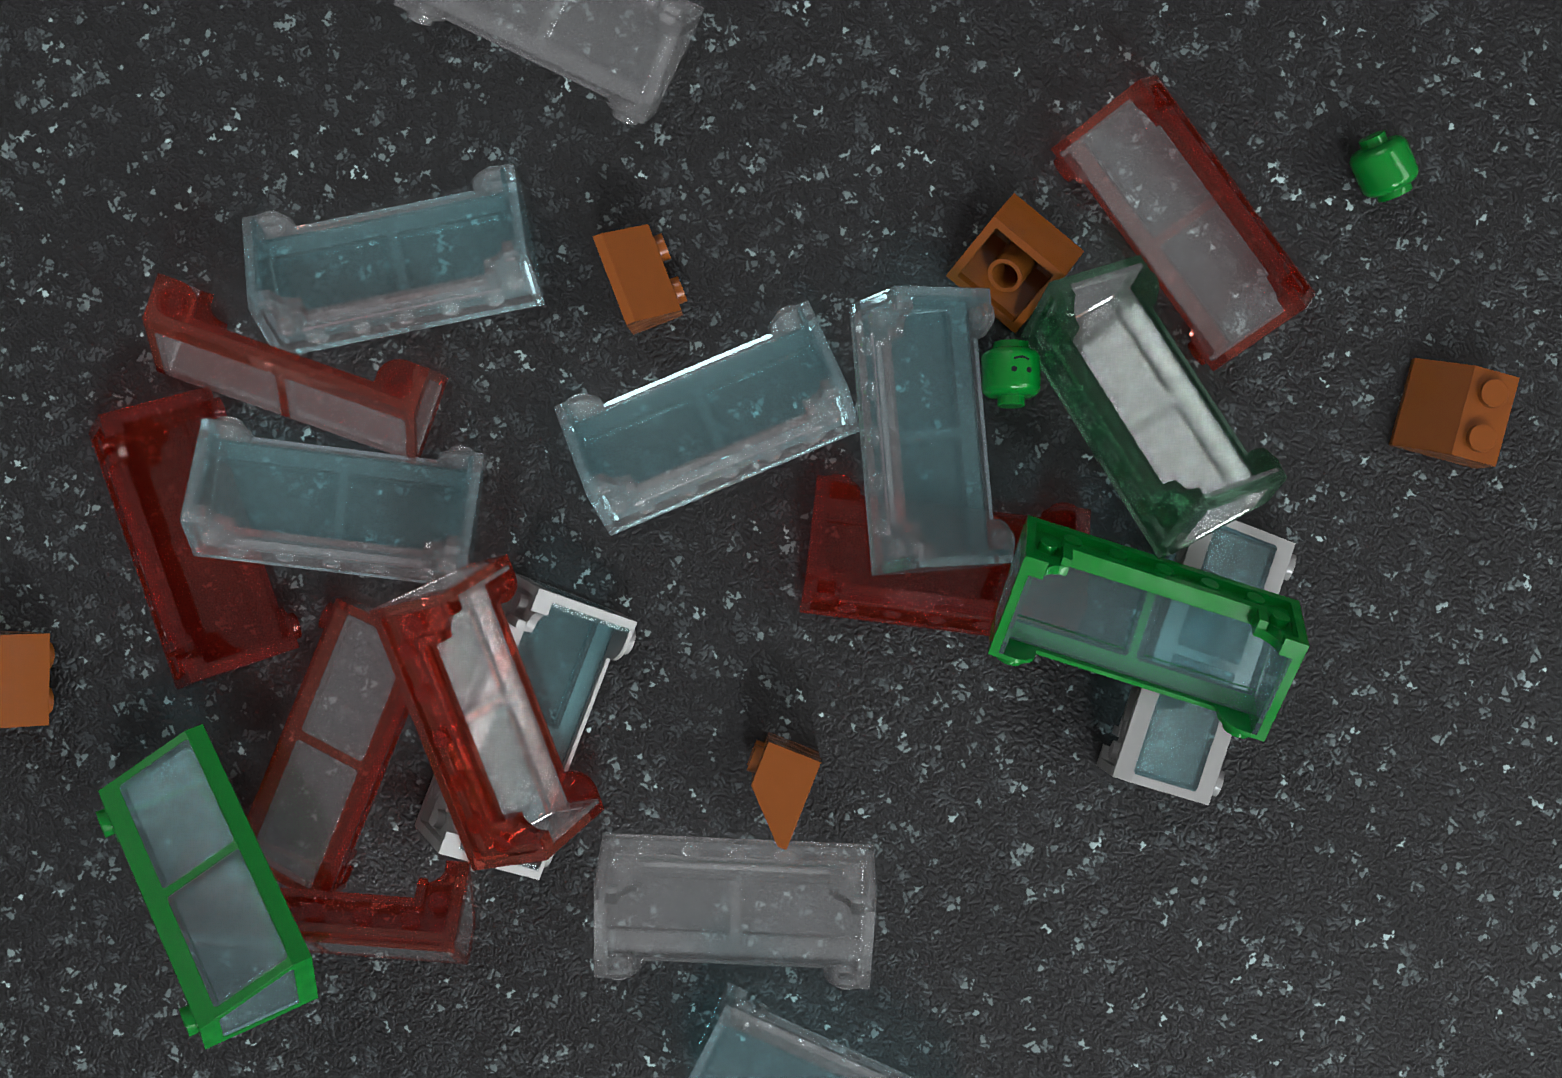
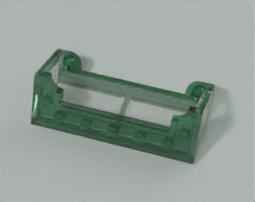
(1145, 407)

